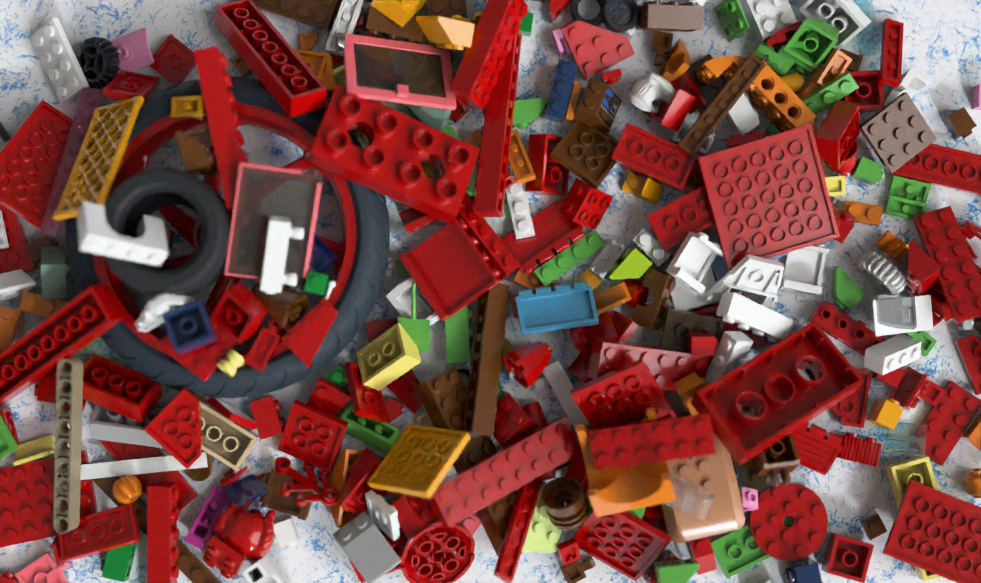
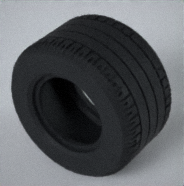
(146, 194)

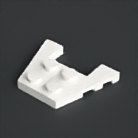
(754, 276)

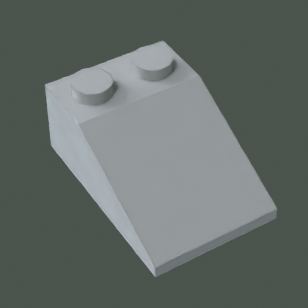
(366, 548)

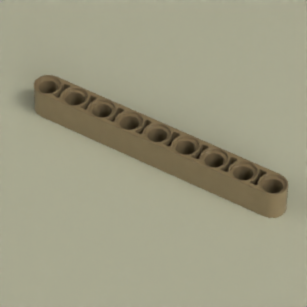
(73, 436)

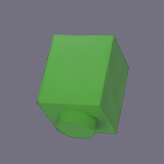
(867, 171)

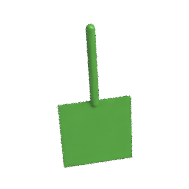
(417, 328)

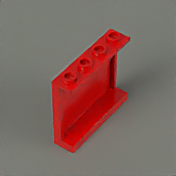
(451, 269)

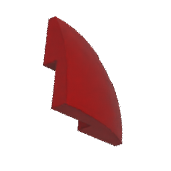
(784, 34)

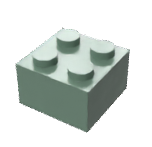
(54, 272)

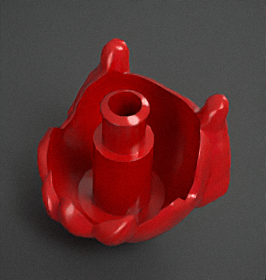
(246, 532)

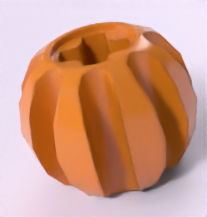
(127, 489)

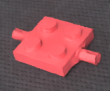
(44, 571)

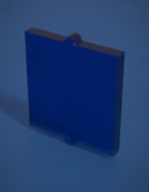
(245, 490)

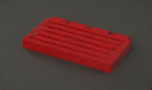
(551, 233)
(815, 448)

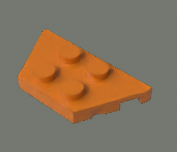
(321, 66)

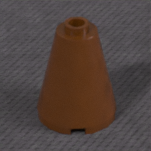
(283, 305)

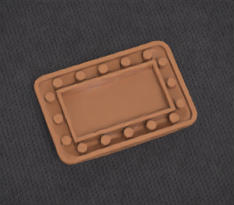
(718, 476)

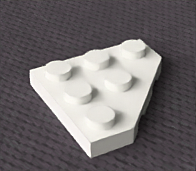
(152, 314)

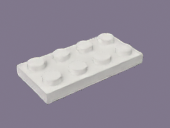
(59, 60)

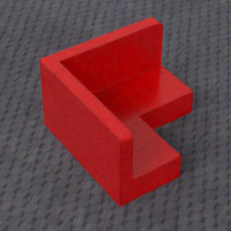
(675, 112)

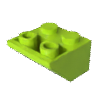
(631, 266)

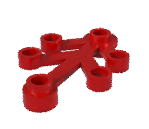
(326, 495)

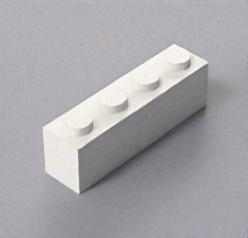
(753, 317)

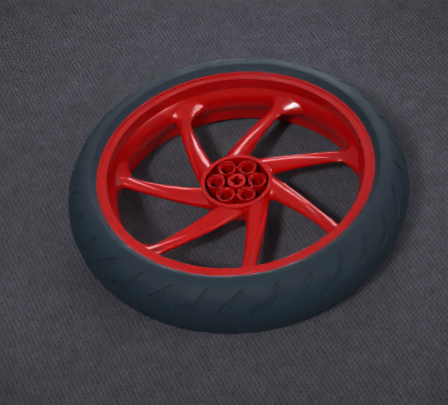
(357, 269)

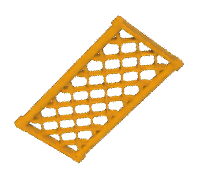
(134, 105)

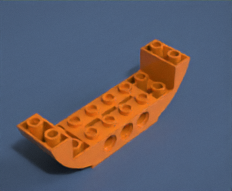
(766, 92)

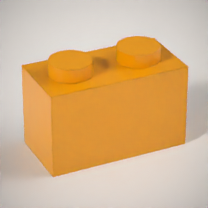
(885, 413)

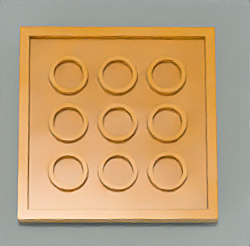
(419, 460)

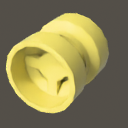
(230, 362)

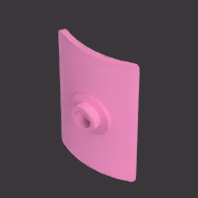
(133, 50)

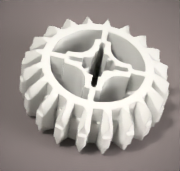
(882, 273)

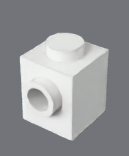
(286, 533)

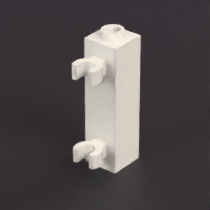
(275, 254)
(561, 386)

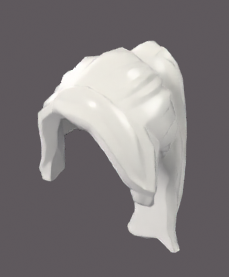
(650, 89)

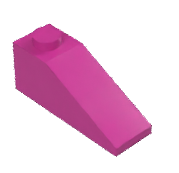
(208, 514)

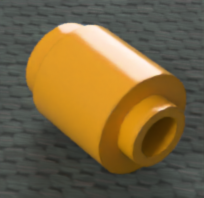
(793, 81)

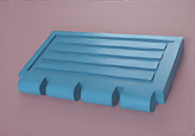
(556, 309)

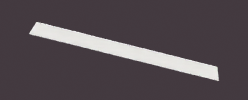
(137, 466)

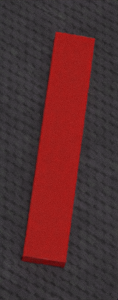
(517, 530)

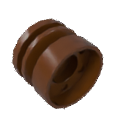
(565, 502)

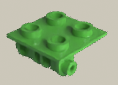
(731, 19)

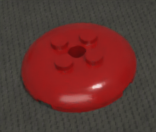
(437, 554)

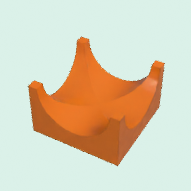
(627, 486)

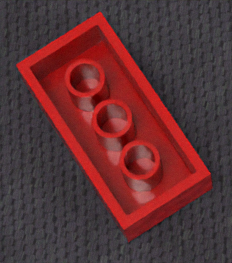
(119, 388)

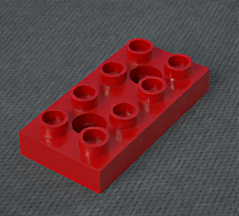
(393, 154)
(777, 392)

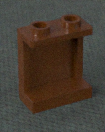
(280, 503)

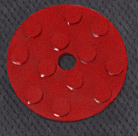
(808, 525)

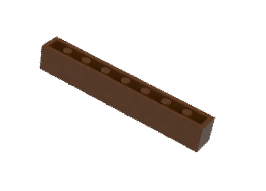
(486, 362)

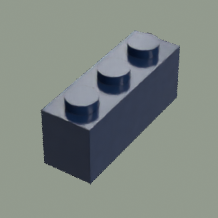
(561, 91)

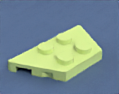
(541, 533)

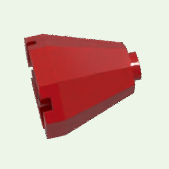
(528, 362)

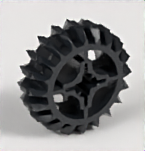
(102, 63)

